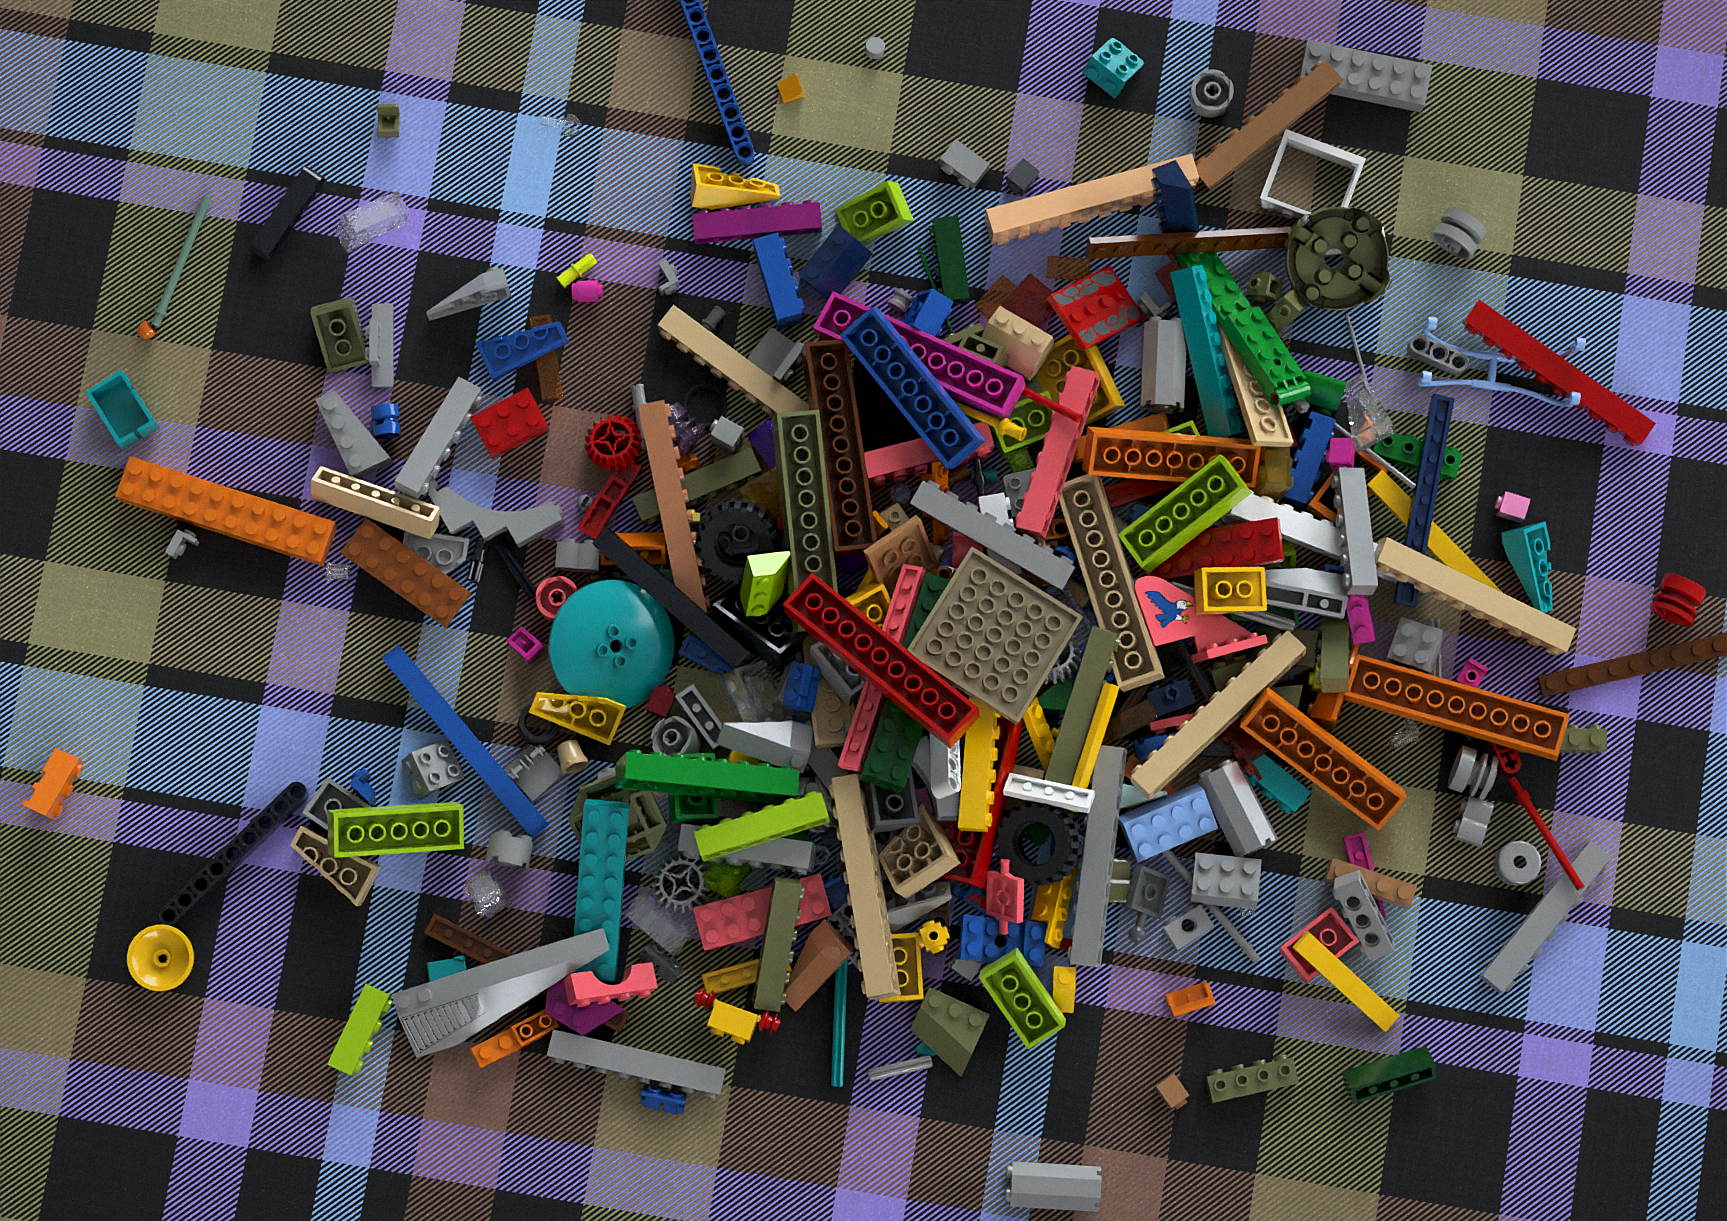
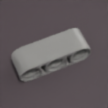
(1448, 353)

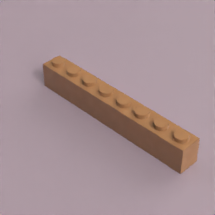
(1268, 125)

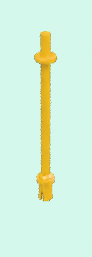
(1004, 426)

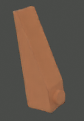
(819, 959)

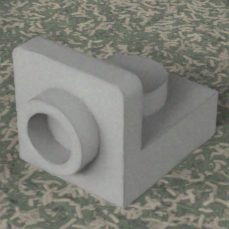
(177, 545)

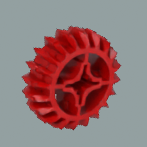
(598, 442)

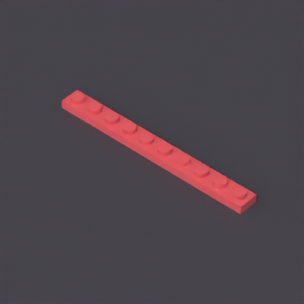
(871, 698)

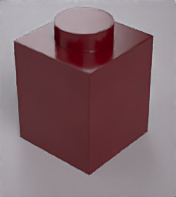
(661, 701)

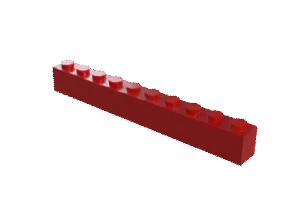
(1558, 373)

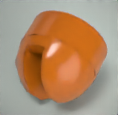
(145, 330)

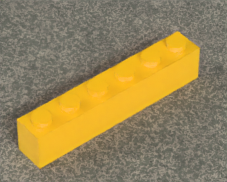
(979, 771)

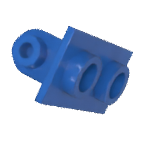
(672, 1100)

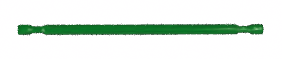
(932, 283)

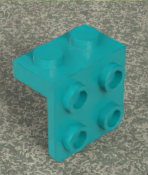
(1112, 67)

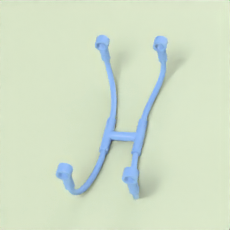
(1493, 357)

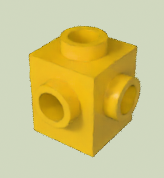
(933, 945)

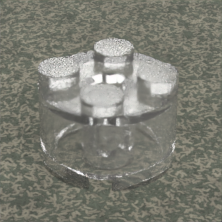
(487, 893)

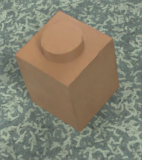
(1172, 1092)

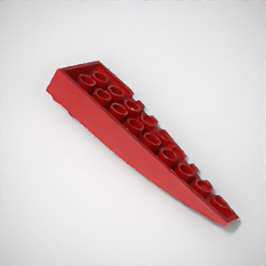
(977, 848)

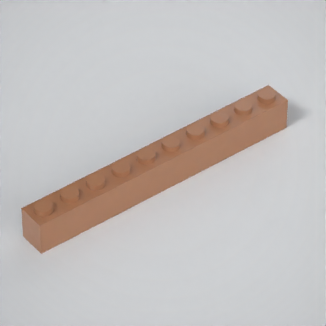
(672, 501)

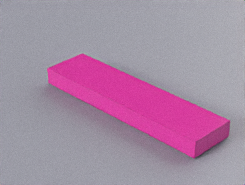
(1359, 855)

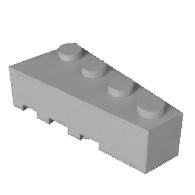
(355, 443)

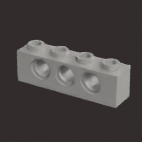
(1355, 885)

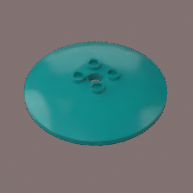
(583, 637)

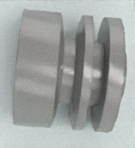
(1472, 772)

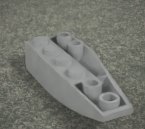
(1307, 591)

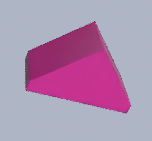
(526, 645)

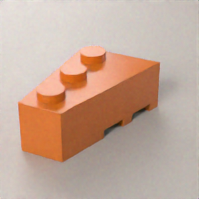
(54, 784)

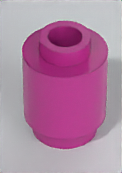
(587, 291)

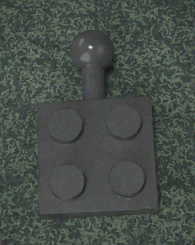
(1146, 897)

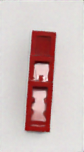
(609, 499)

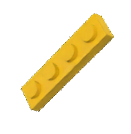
(1039, 732)

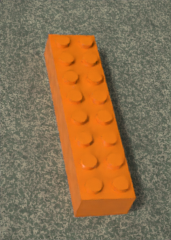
(1164, 454)
(1322, 758)

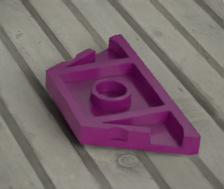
(577, 1018)

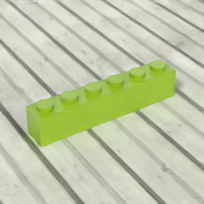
(761, 826)

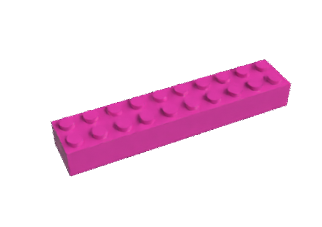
(958, 371)

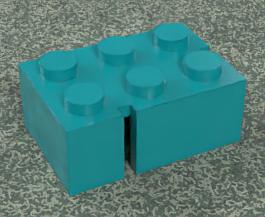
(122, 409)

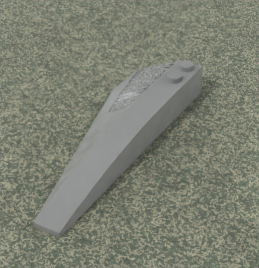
(464, 1003)

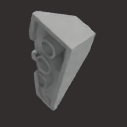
(480, 291)

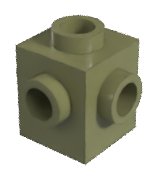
(1264, 287)

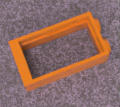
(1321, 510)

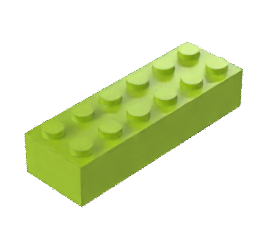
(1184, 513)
(395, 829)

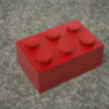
(509, 423)

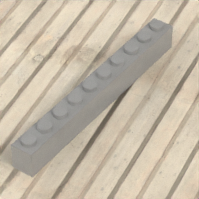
(1098, 858)

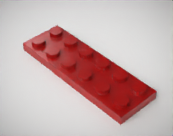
(1226, 546)

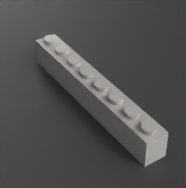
(992, 535)
(1543, 919)
(636, 1062)

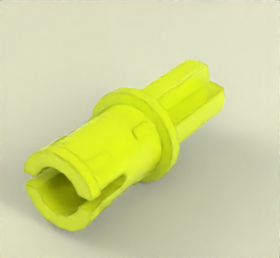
(576, 270)

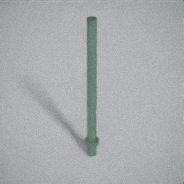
(160, 312)

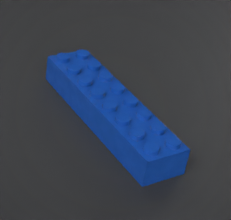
(912, 388)

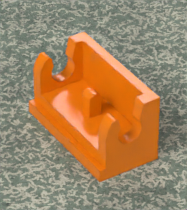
(1190, 999)

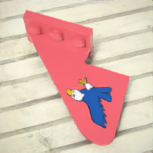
(1172, 617)

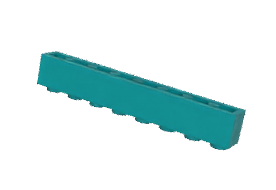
(1205, 351)

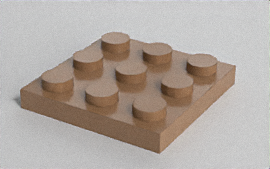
(902, 546)

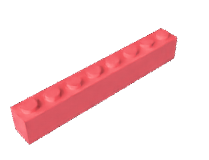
(1057, 453)

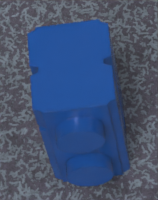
(801, 687)

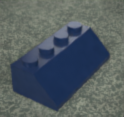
(1174, 199)

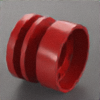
(1678, 599)

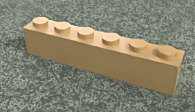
(375, 502)

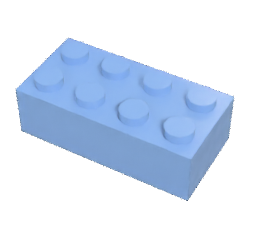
(1167, 822)

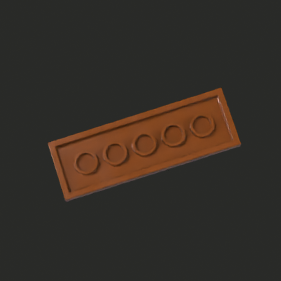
(405, 573)

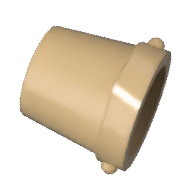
(571, 757)

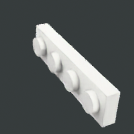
(1049, 793)

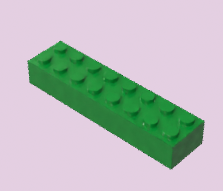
(706, 778)

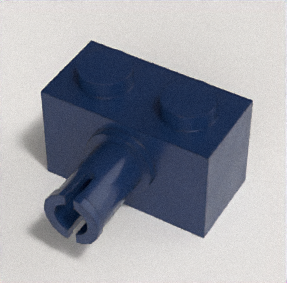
(1172, 697)

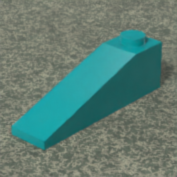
(1527, 553)

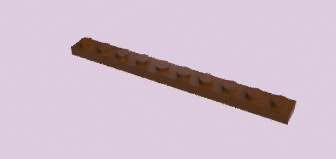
(1186, 242)
(1633, 665)
(487, 952)

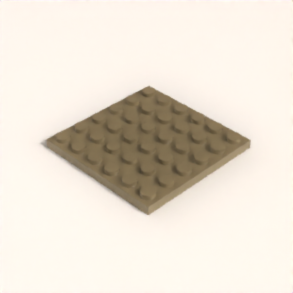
(994, 635)

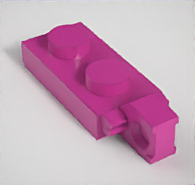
(1360, 619)

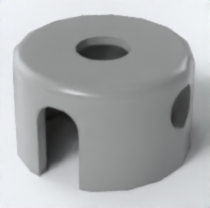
(1505, 866)

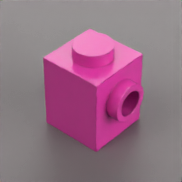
(1341, 453)

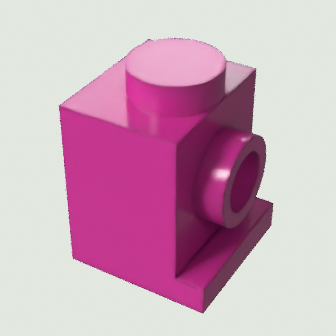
(1475, 668)

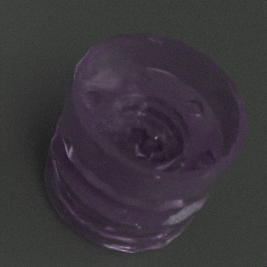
(686, 432)

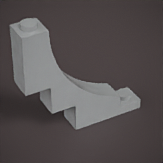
(523, 525)

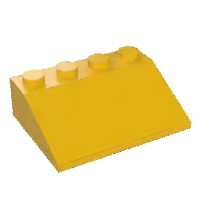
(1059, 362)

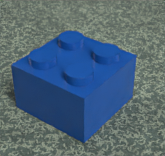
(929, 312)

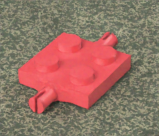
(1004, 896)

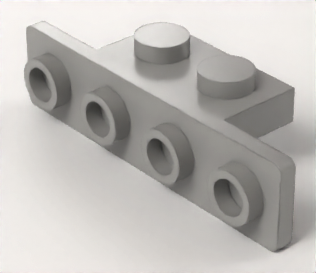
(381, 345)

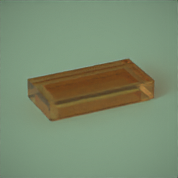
(1067, 268)
(995, 296)

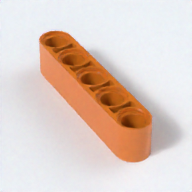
(1153, 423)

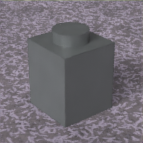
(1022, 177)

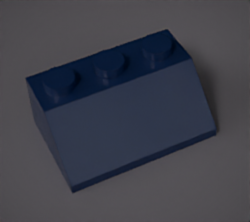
(835, 263)

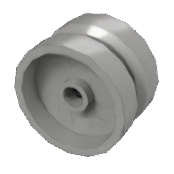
(1459, 233)

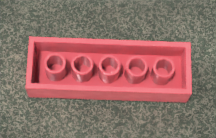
(914, 458)
(745, 915)

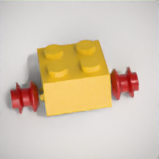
(733, 1020)

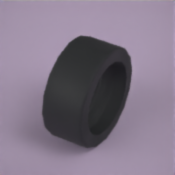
(532, 739)

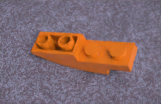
(513, 1039)

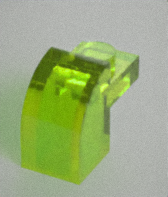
(726, 879)

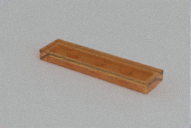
(548, 366)

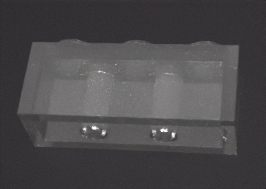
(658, 924)

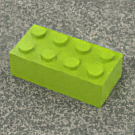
(1022, 998)

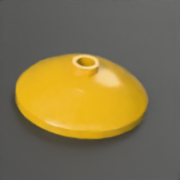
(145, 954)

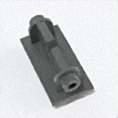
(669, 967)

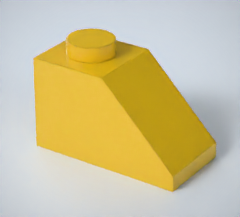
(1064, 988)

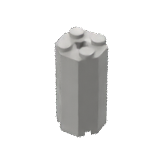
(1163, 366)
(1237, 808)
(1053, 1186)

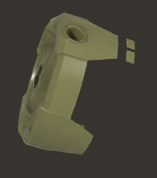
(1364, 264)

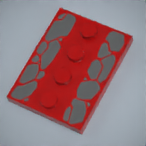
(1095, 308)

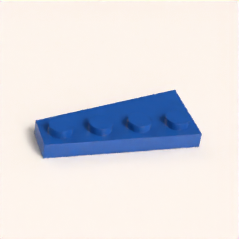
(515, 350)

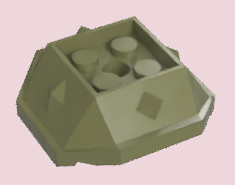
(645, 814)

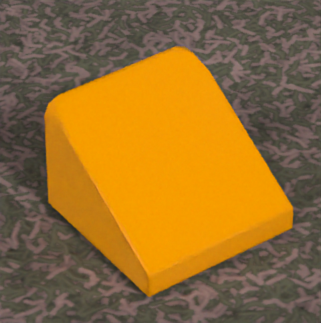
(790, 89)

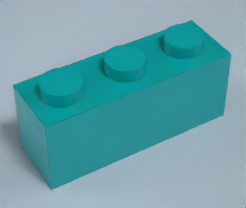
(1278, 785)

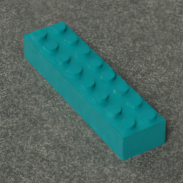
(602, 879)

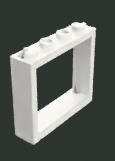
(1315, 148)

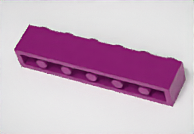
(757, 222)

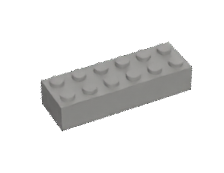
(1372, 75)
(778, 853)

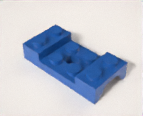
(979, 936)

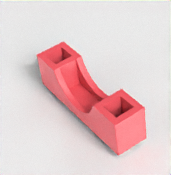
(586, 988)

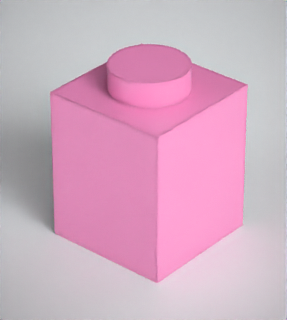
(1512, 507)

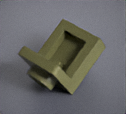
(388, 120)

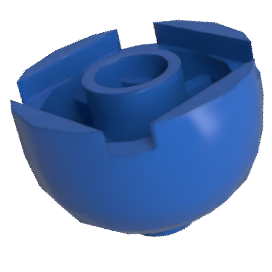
(1148, 744)

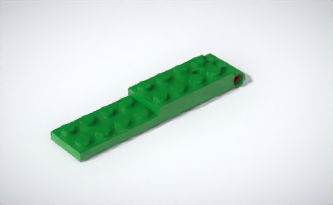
(1250, 333)

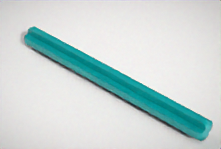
(839, 1025)

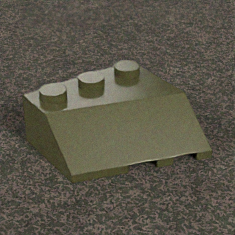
(949, 1028)

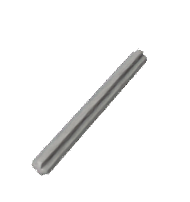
(1260, 616)

